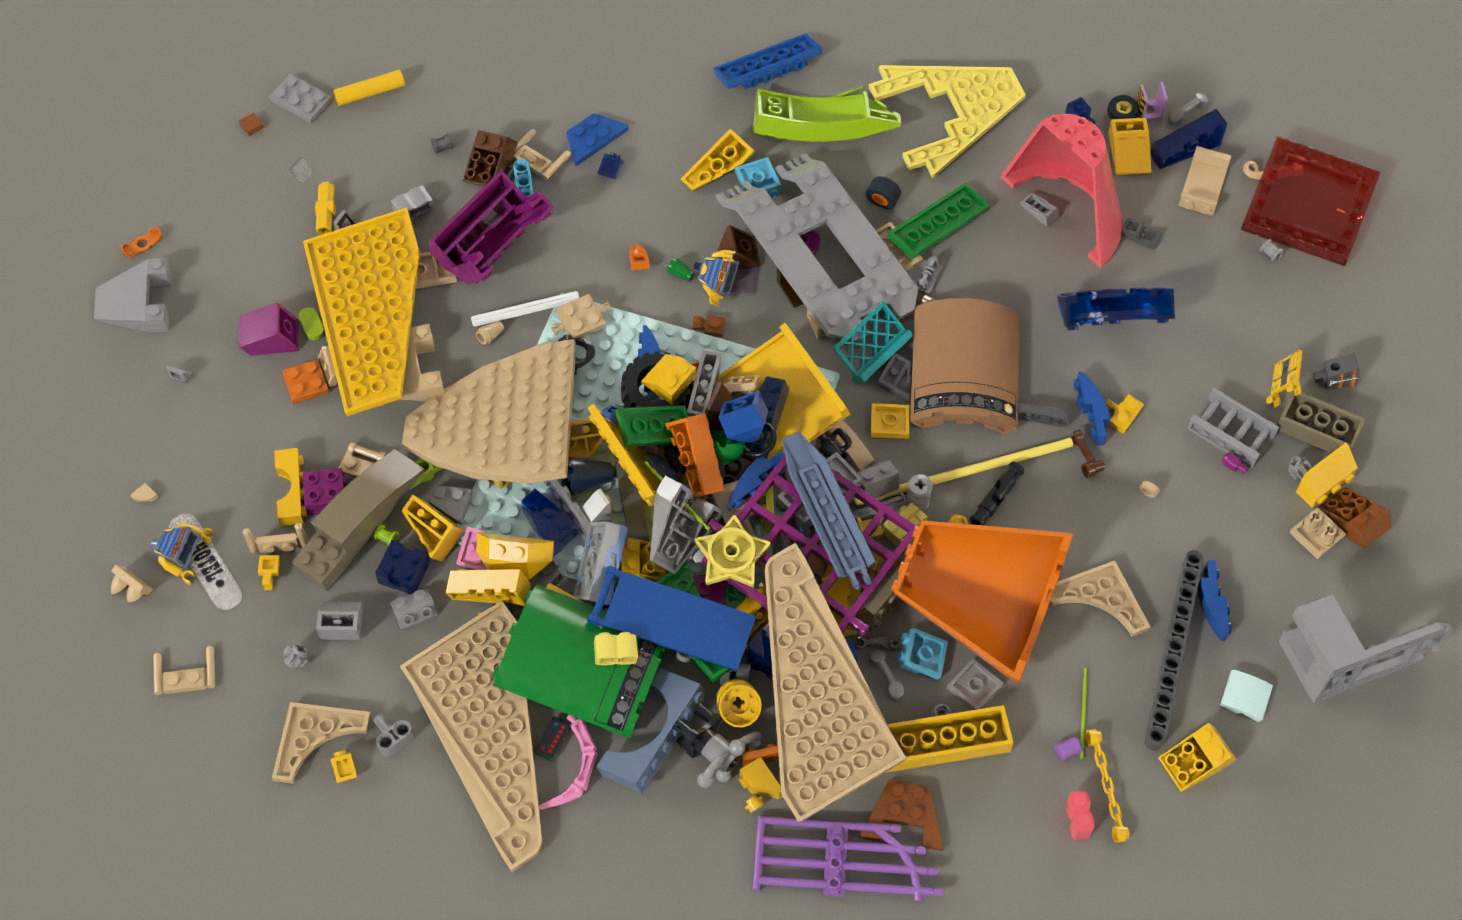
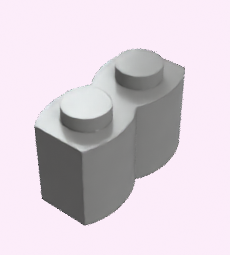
(416, 200)

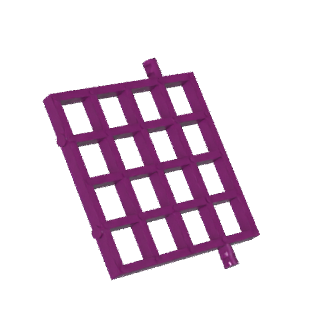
(811, 545)

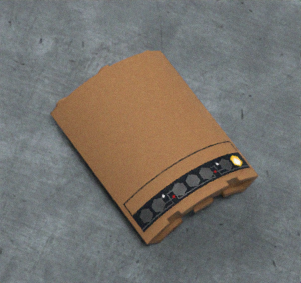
(965, 364)

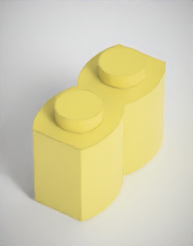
(615, 649)

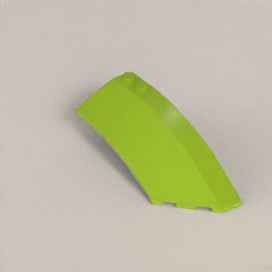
(820, 117)

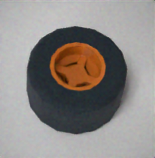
(883, 192)

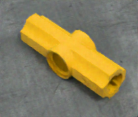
(325, 208)

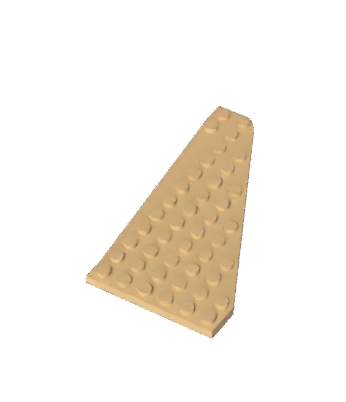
(824, 710)
(484, 729)

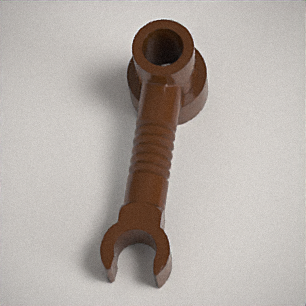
(1092, 466)

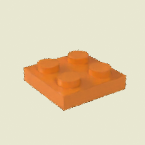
(305, 381)

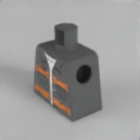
(1339, 372)

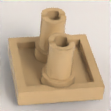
(1317, 533)

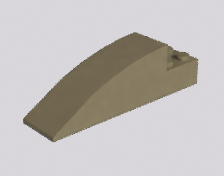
(354, 516)

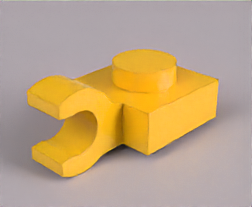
(268, 567)

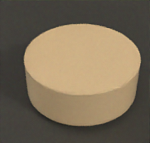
(1149, 489)

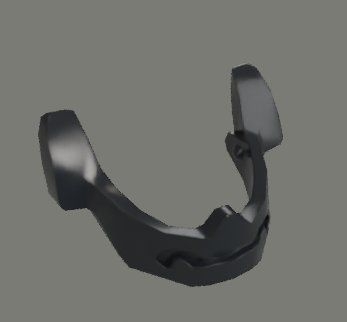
(590, 350)

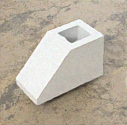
(598, 507)

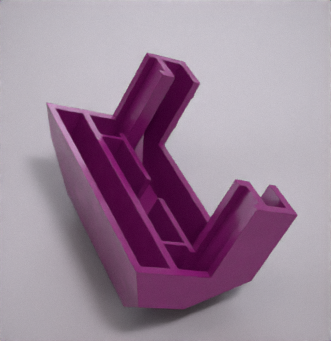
(484, 241)

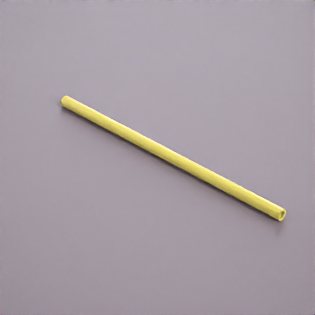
(985, 465)

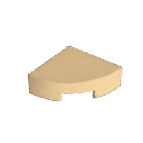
(143, 494)

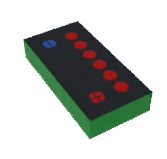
(553, 738)

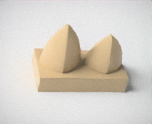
(327, 366)
(125, 577)

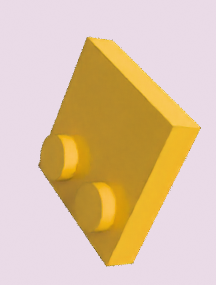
(889, 421)

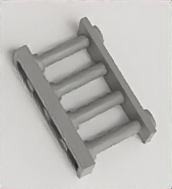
(1225, 442)

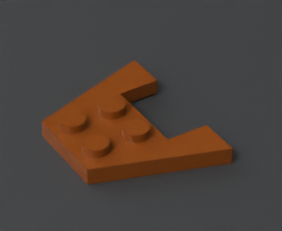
(909, 806)

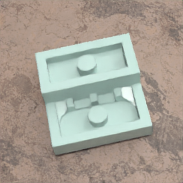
(1246, 695)

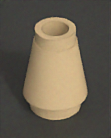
(489, 332)

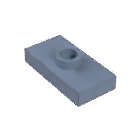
(661, 466)

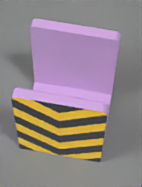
(1158, 104)

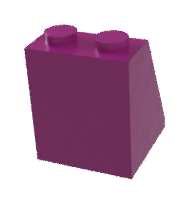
(268, 331)

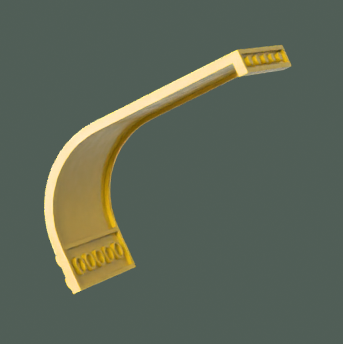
(809, 407)

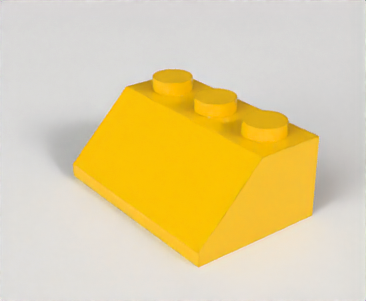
(1328, 476)

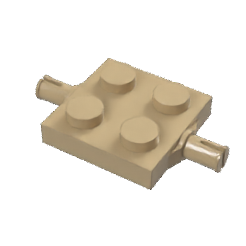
(581, 317)

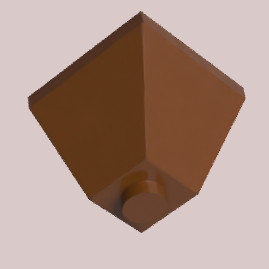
(743, 244)
(715, 404)

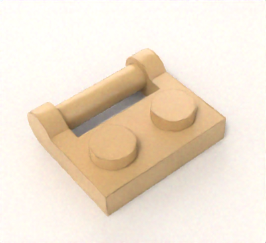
(746, 384)
(355, 466)

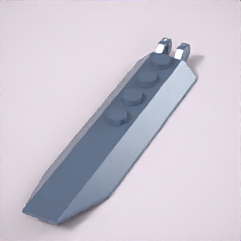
(827, 509)

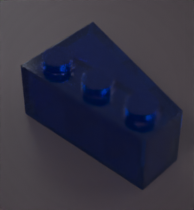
(548, 520)

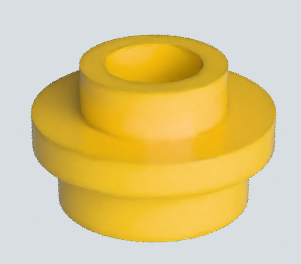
(754, 803)

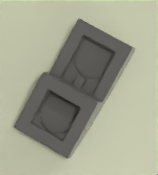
(1138, 233)

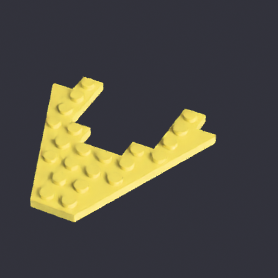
(977, 94)

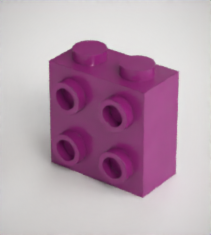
(322, 488)

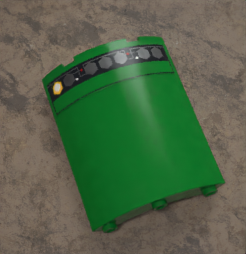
(555, 664)

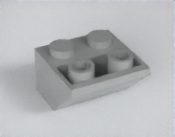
(339, 620)

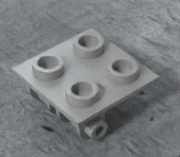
(925, 274)

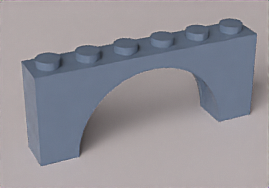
(638, 767)

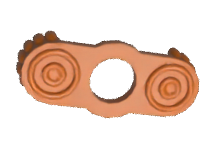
(152, 238)

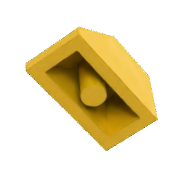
(759, 780)

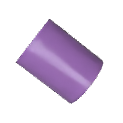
(1068, 748)

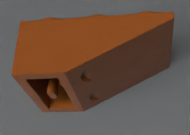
(1357, 516)

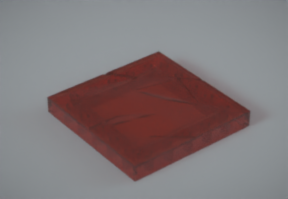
(1311, 201)

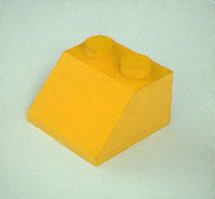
(670, 377)

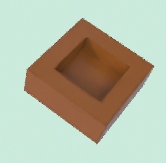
(251, 124)

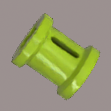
(385, 534)

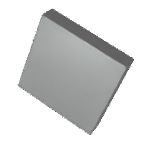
(975, 685)

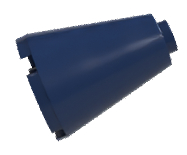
(587, 474)

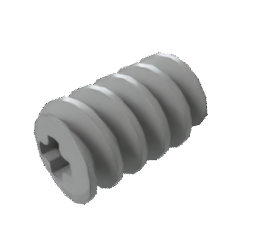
(919, 491)

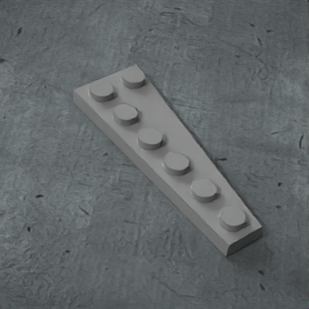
(569, 507)

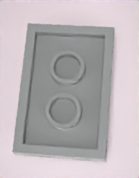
(300, 98)

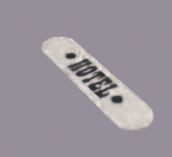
(211, 569)

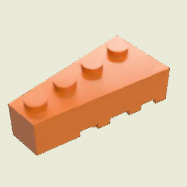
(697, 454)

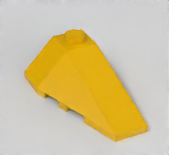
(723, 157)

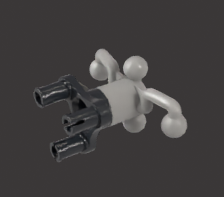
(713, 746)

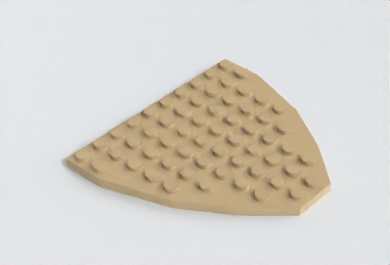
(502, 419)

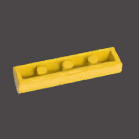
(369, 87)

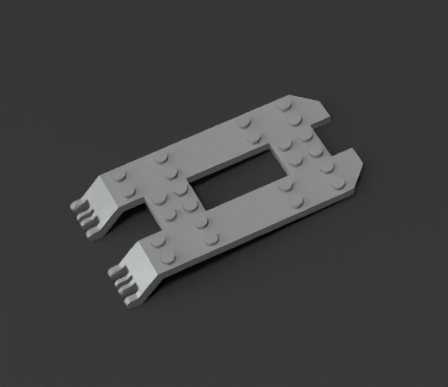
(824, 202)

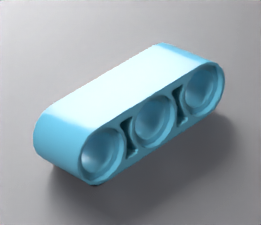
(523, 177)

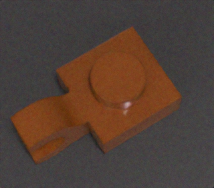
(712, 325)

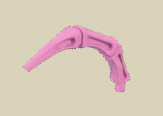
(589, 757)

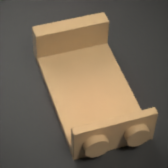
(1204, 180)

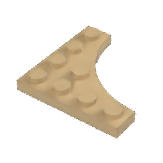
(1104, 589)
(310, 727)

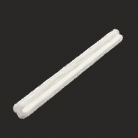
(523, 309)

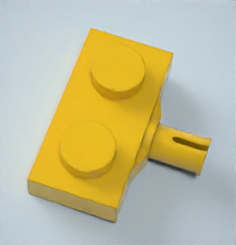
(1124, 412)

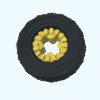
(1126, 103)

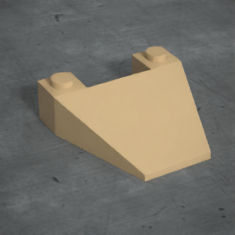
(417, 385)

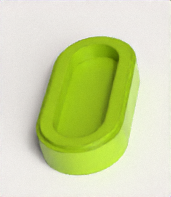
(311, 323)

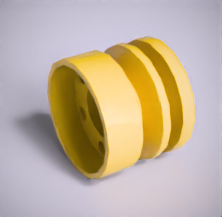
(748, 708)

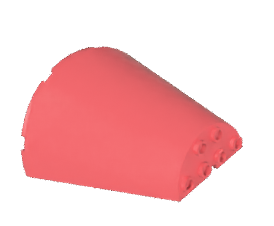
(1076, 151)

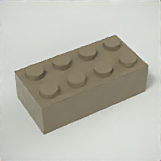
(1319, 423)
(882, 600)

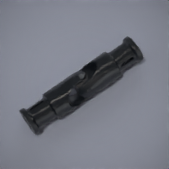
(1002, 486)

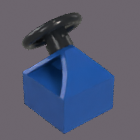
(744, 422)

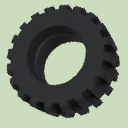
(632, 381)

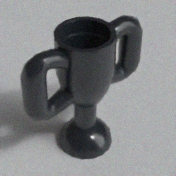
(830, 445)

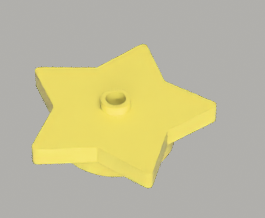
(732, 540)

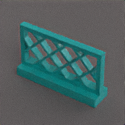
(878, 357)

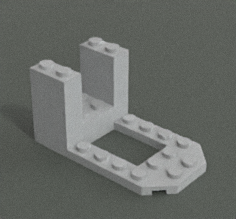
(1331, 655)

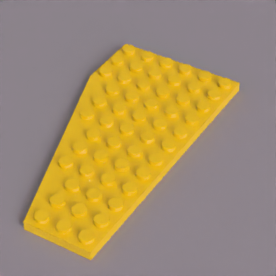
(366, 304)

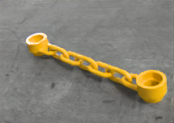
(1119, 832)

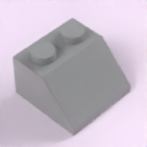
(879, 479)

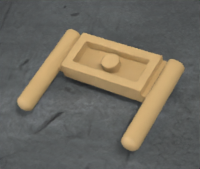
(538, 164)
(273, 543)
(184, 679)

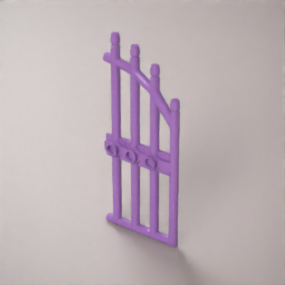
(835, 858)

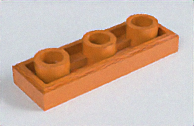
(768, 754)

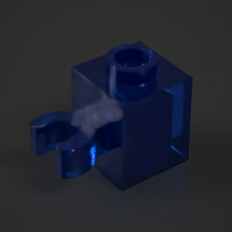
(1080, 108)

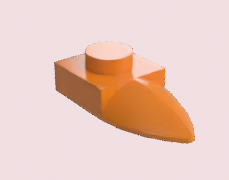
(638, 258)

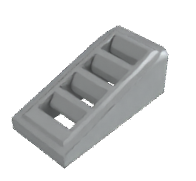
(1047, 217)

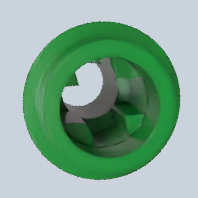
(679, 269)

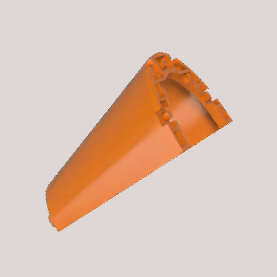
(984, 586)

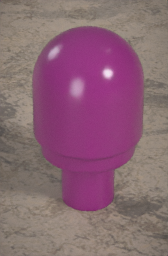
(1234, 462)

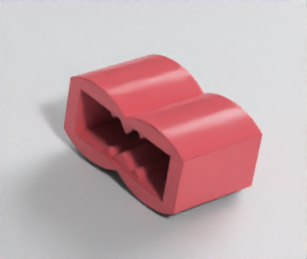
(1081, 818)

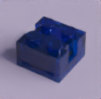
(402, 568)

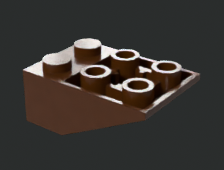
(488, 156)

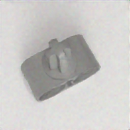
(391, 734)

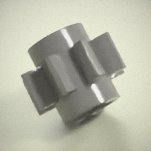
(1299, 467)
(295, 655)

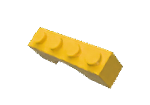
(290, 508)

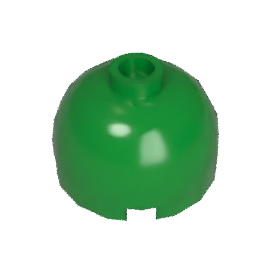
(725, 448)

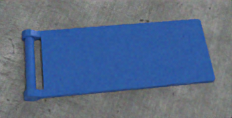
(674, 619)

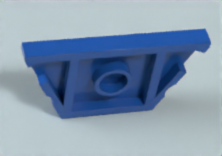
(593, 135)

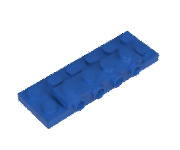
(768, 62)

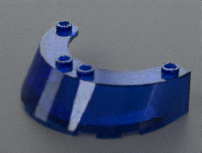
(1116, 305)

